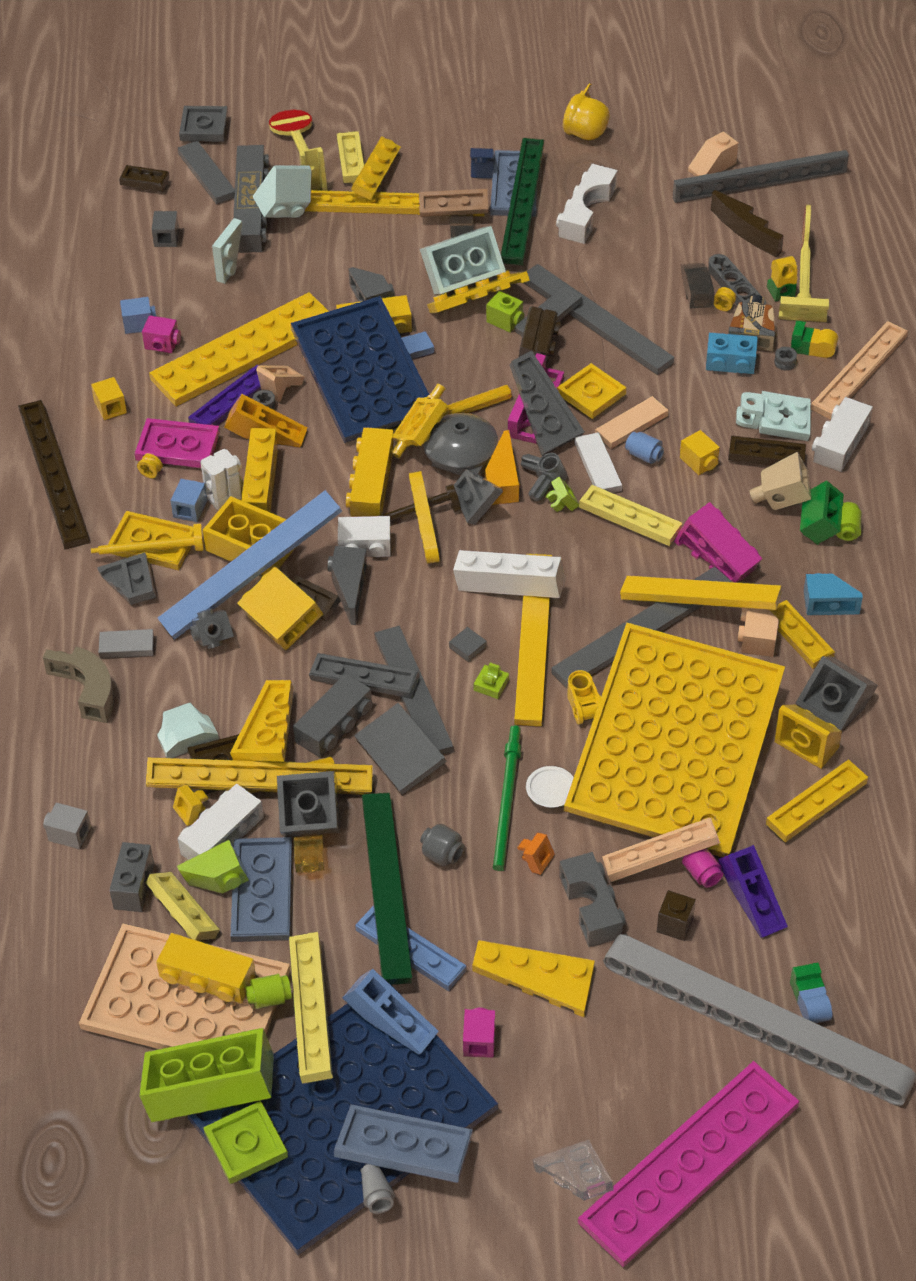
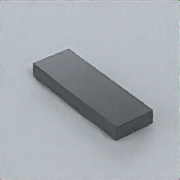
(562, 302)

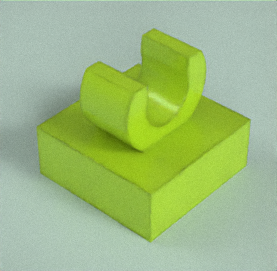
(563, 494)
(491, 681)

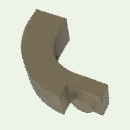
(85, 667)

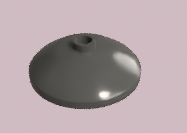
(461, 442)

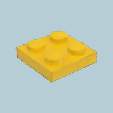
(591, 390)

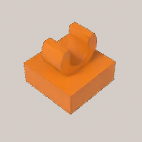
(537, 852)

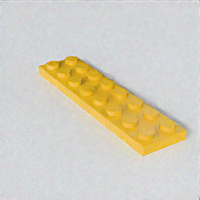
(234, 351)

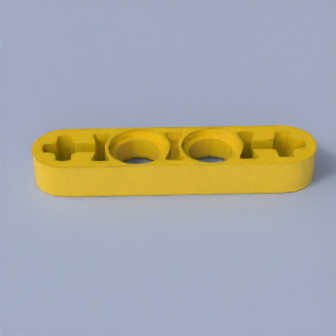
(424, 517)

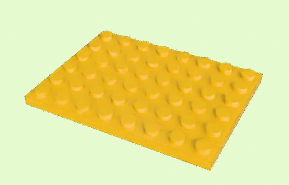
(674, 737)

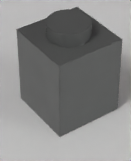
(165, 229)

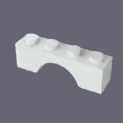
(595, 186)

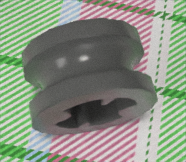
(785, 358)
(267, 396)

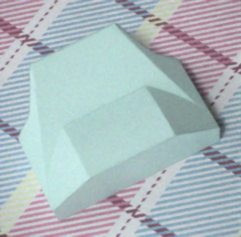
(185, 728)

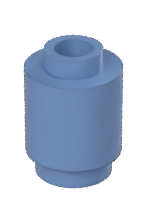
(644, 447)

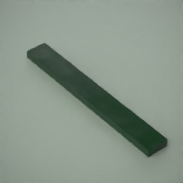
(522, 201)
(386, 889)

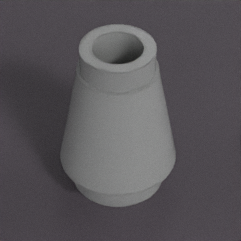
(376, 1190)

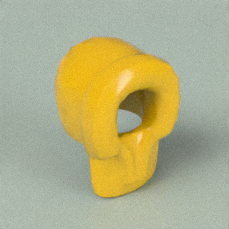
(585, 116)

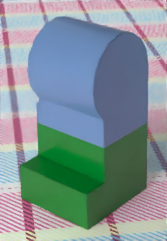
(811, 993)

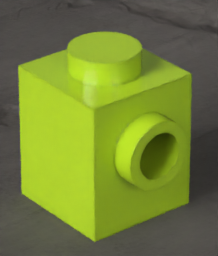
(504, 311)

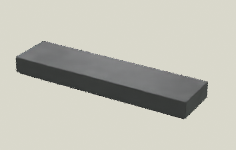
(206, 172)
(375, 676)

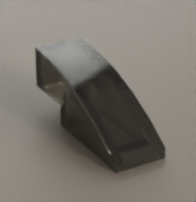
(697, 285)

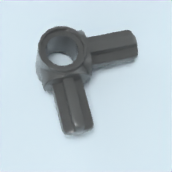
(547, 469)

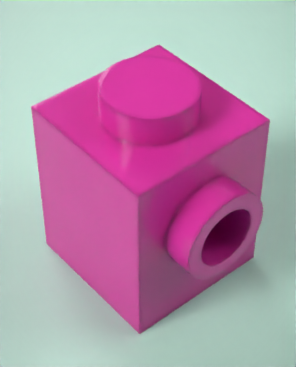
(161, 334)

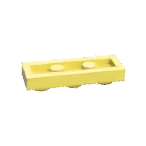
(350, 155)
(182, 906)

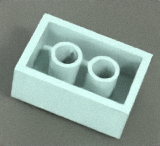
(462, 260)

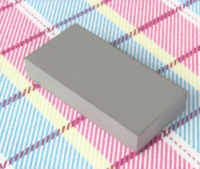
(126, 643)

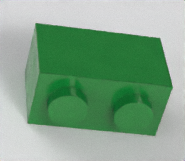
(823, 513)

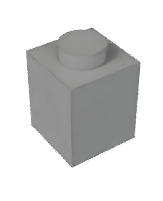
(67, 825)

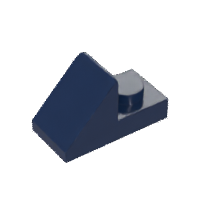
(482, 162)

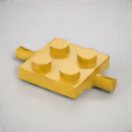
(419, 421)

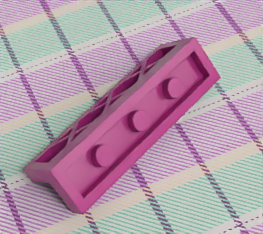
(518, 415)

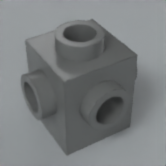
(220, 628)

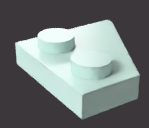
(226, 251)

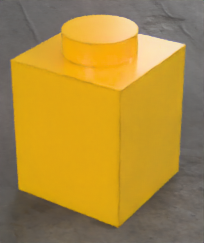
(108, 398)
(699, 452)

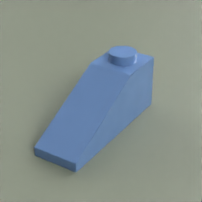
(389, 1011)

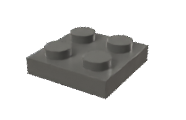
(203, 123)

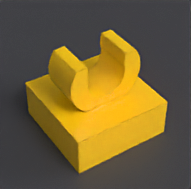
(189, 804)

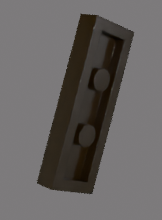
(763, 450)

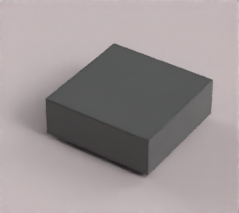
(467, 644)

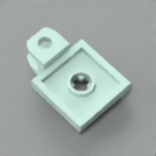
(769, 416)

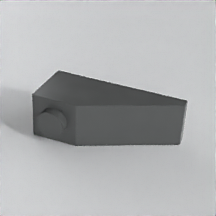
(348, 576)

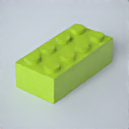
(207, 1075)

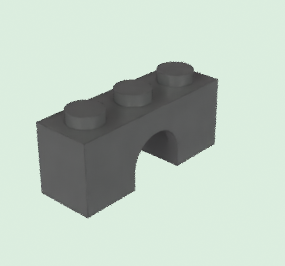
(585, 878)

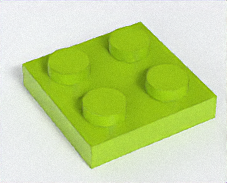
(245, 1142)

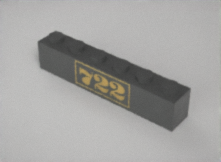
(249, 176)

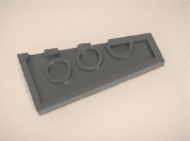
(546, 409)

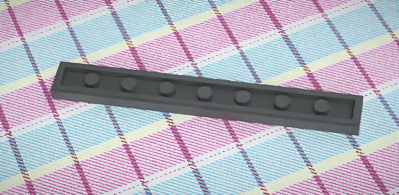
(760, 176)
(604, 323)
(603, 650)

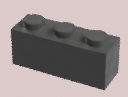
(333, 715)

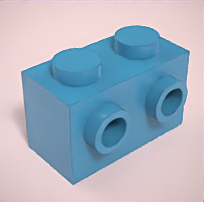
(731, 353)

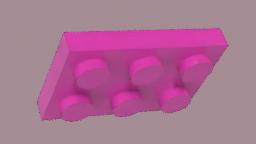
(177, 442)

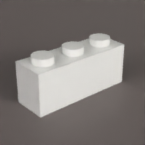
(842, 434)
(226, 820)

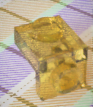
(308, 854)

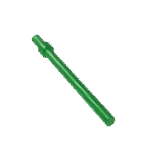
(512, 754)

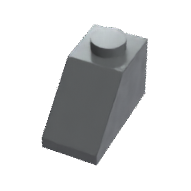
(369, 285)

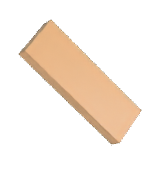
(635, 419)

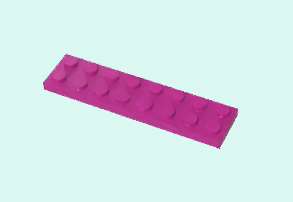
(688, 1163)

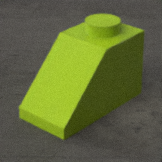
(215, 869)

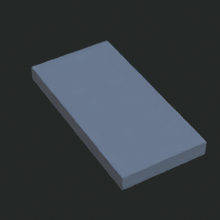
(503, 181)
(264, 902)
(403, 1143)

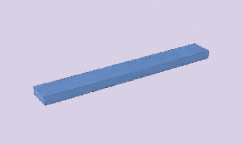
(250, 563)

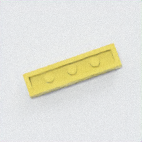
(630, 515)

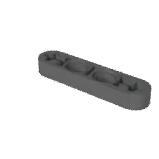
(731, 271)

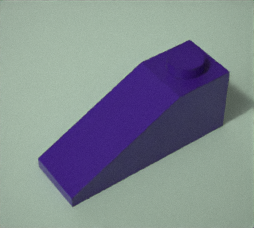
(753, 890)

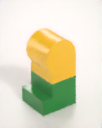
(783, 275)
(813, 341)

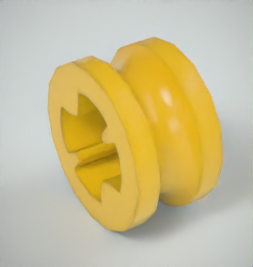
(724, 299)
(149, 465)

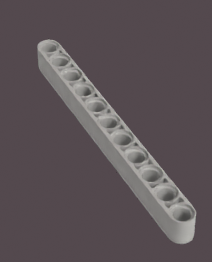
(761, 1020)

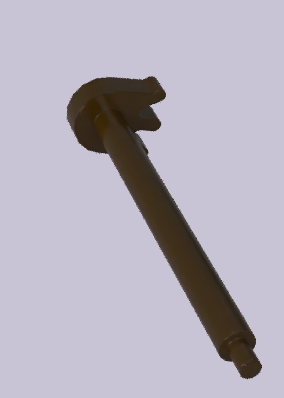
(449, 495)

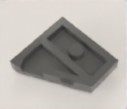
(475, 495)
(130, 578)

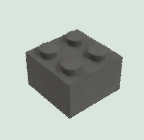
(308, 804)

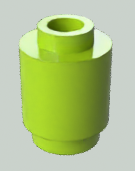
(850, 522)
(268, 991)

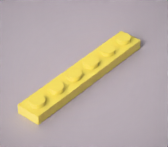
(310, 1008)

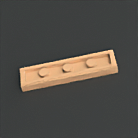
(660, 849)

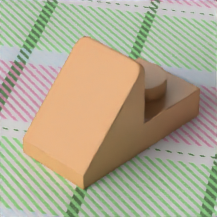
(277, 379)

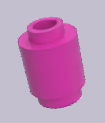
(703, 867)

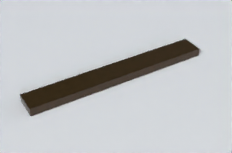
(53, 475)

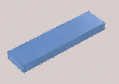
(424, 955)

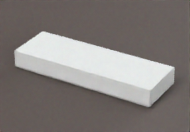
(598, 462)

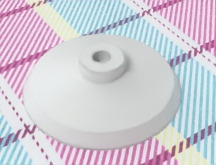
(549, 786)

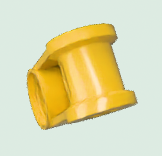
(582, 696)

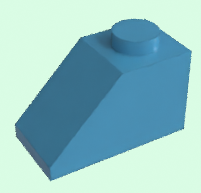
(830, 596)

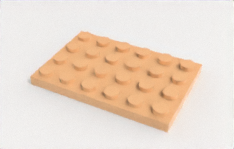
(146, 1010)

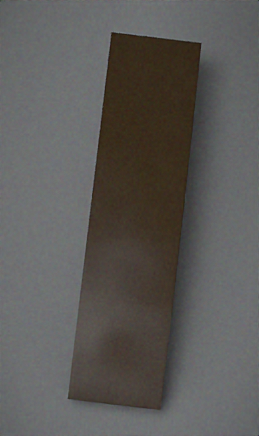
(744, 223)

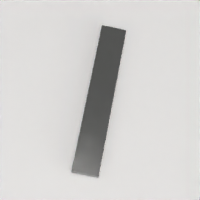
(421, 705)

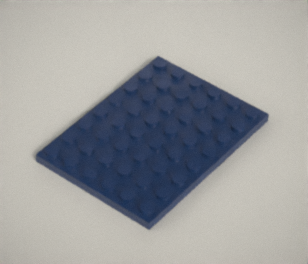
(312, 1188)

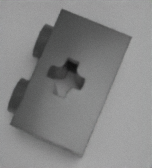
(131, 872)

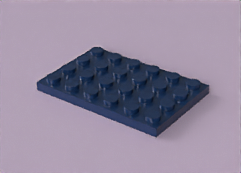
(360, 366)

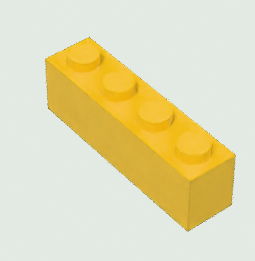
(260, 468)
(371, 473)

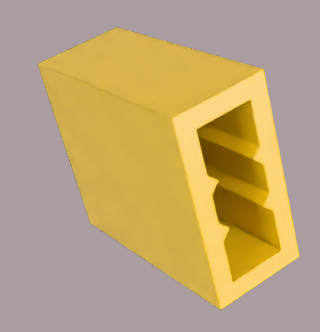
(280, 608)

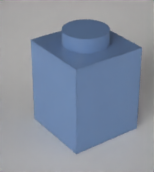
(135, 313)
(188, 500)

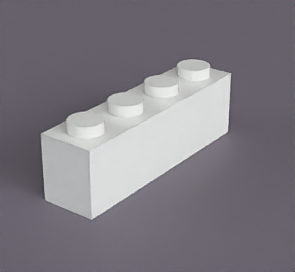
(509, 574)

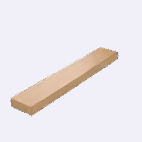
(860, 368)

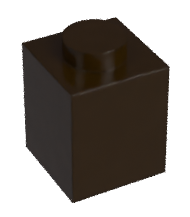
(676, 915)

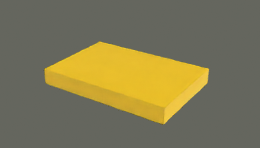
(141, 528)

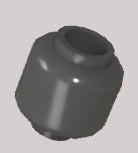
(442, 845)

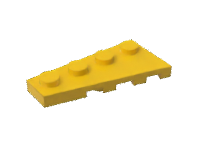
(481, 289)
(267, 725)
(550, 975)

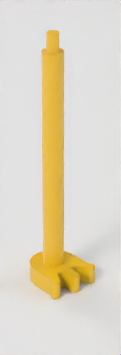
(196, 541)

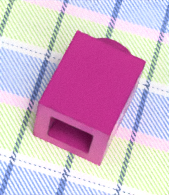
(479, 1033)

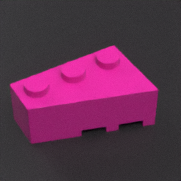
(718, 543)

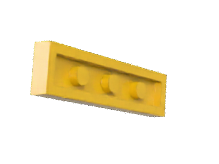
(375, 168)
(816, 800)

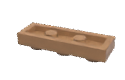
(453, 202)

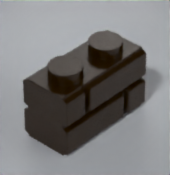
(539, 332)

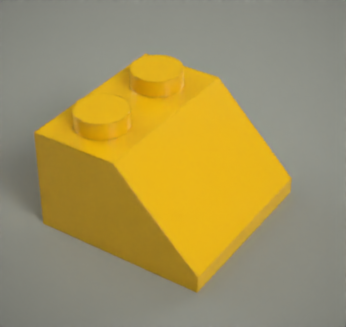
(806, 735)

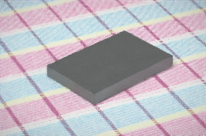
(400, 748)

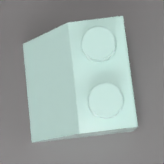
(284, 191)

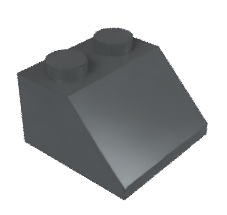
(836, 692)

